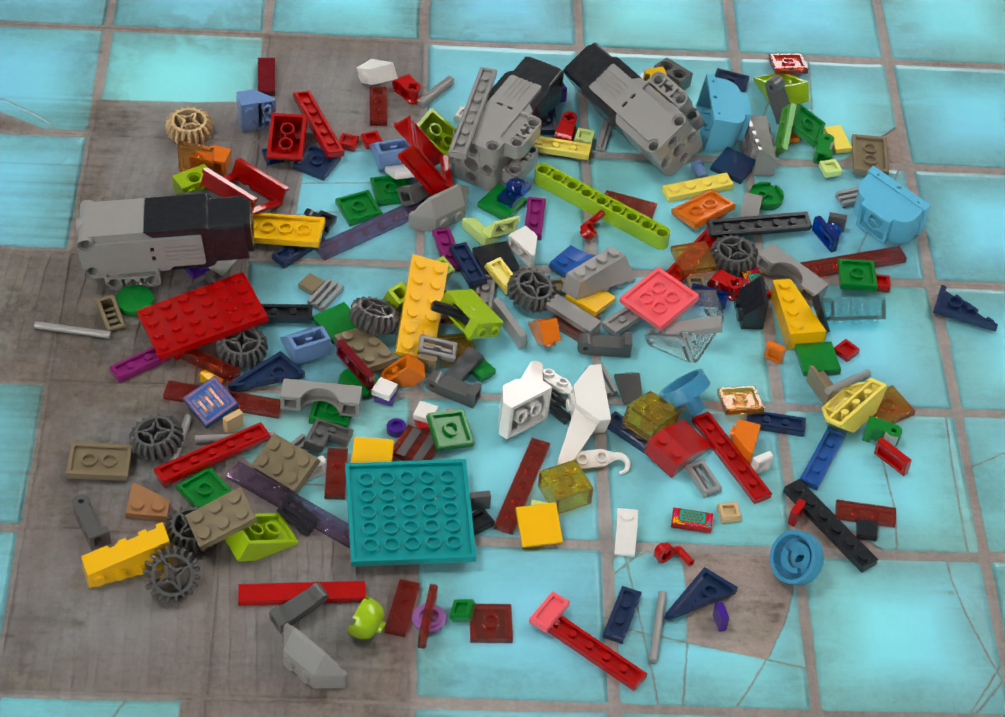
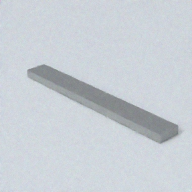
(472, 113)

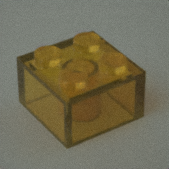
(649, 415)
(566, 486)

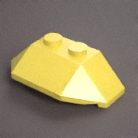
(854, 404)

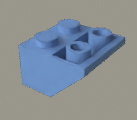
(254, 110)
(386, 152)
(307, 344)

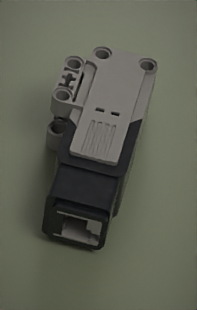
(646, 113)
(511, 125)
(141, 237)

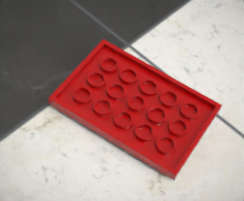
(202, 316)

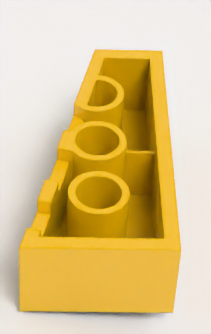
(794, 315)
(125, 558)

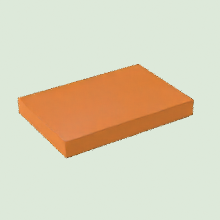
(703, 207)

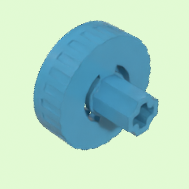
(686, 391)
(806, 556)

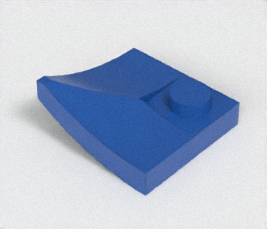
(568, 260)

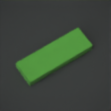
(785, 128)

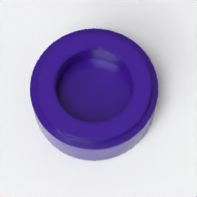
(395, 427)

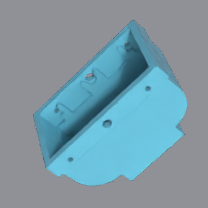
(724, 113)
(888, 211)

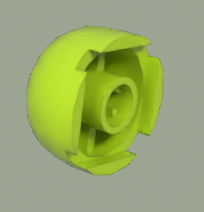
(367, 620)

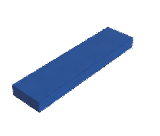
(822, 458)

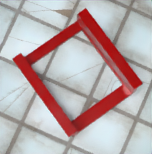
(423, 157)
(247, 175)

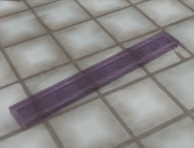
(366, 231)
(277, 494)

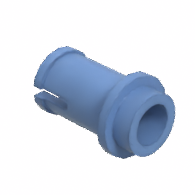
(698, 167)

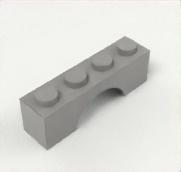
(775, 261)
(298, 393)

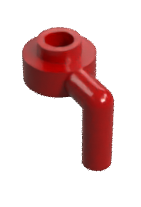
(587, 229)
(665, 551)

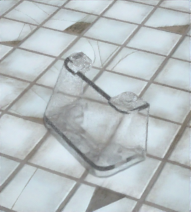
(687, 345)

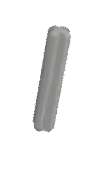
(435, 91)
(603, 136)

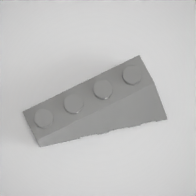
(761, 146)
(598, 274)

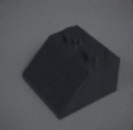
(752, 304)

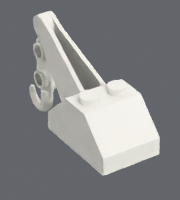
(528, 399)
(589, 416)

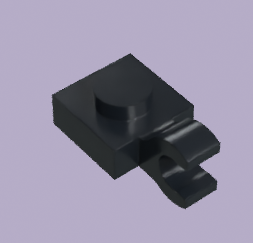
(329, 218)

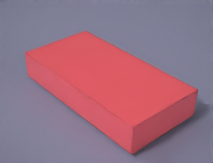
(549, 612)

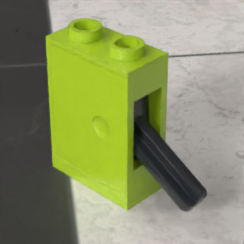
(469, 313)

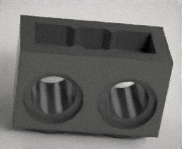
(676, 73)

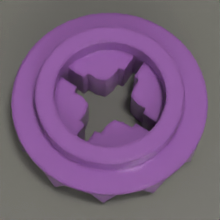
(439, 618)

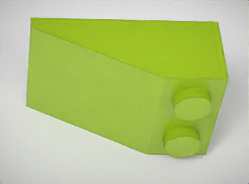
(796, 88)
(437, 130)
(262, 538)

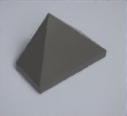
(628, 386)

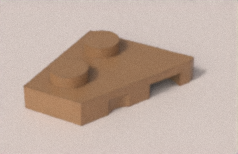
(147, 505)

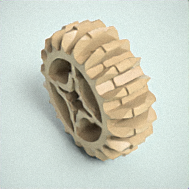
(189, 125)

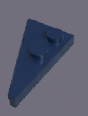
(958, 309)
(269, 372)
(702, 591)

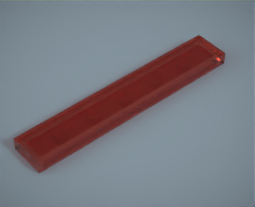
(881, 258)
(247, 402)
(522, 485)

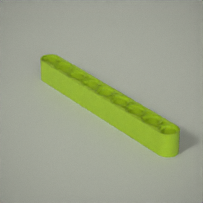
(593, 201)

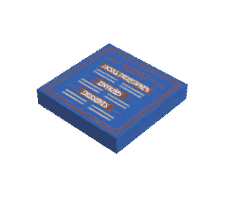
(210, 402)

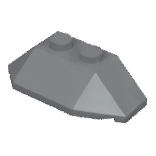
(440, 209)
(310, 661)

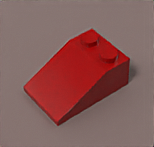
(287, 136)
(676, 447)

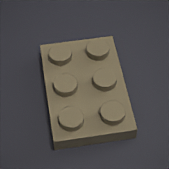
(869, 152)
(368, 348)
(99, 461)
(285, 463)
(221, 518)

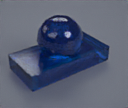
(514, 192)
(827, 233)

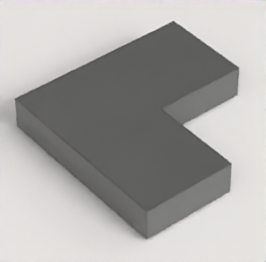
(325, 431)

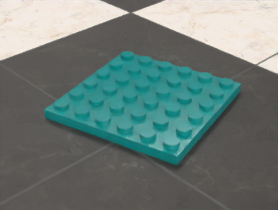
(409, 512)

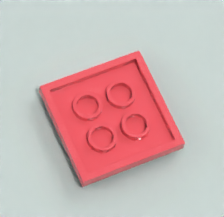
(659, 299)

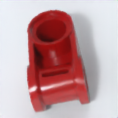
(407, 88)
(566, 127)
(726, 282)

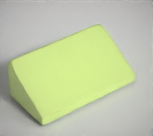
(501, 227)
(474, 228)

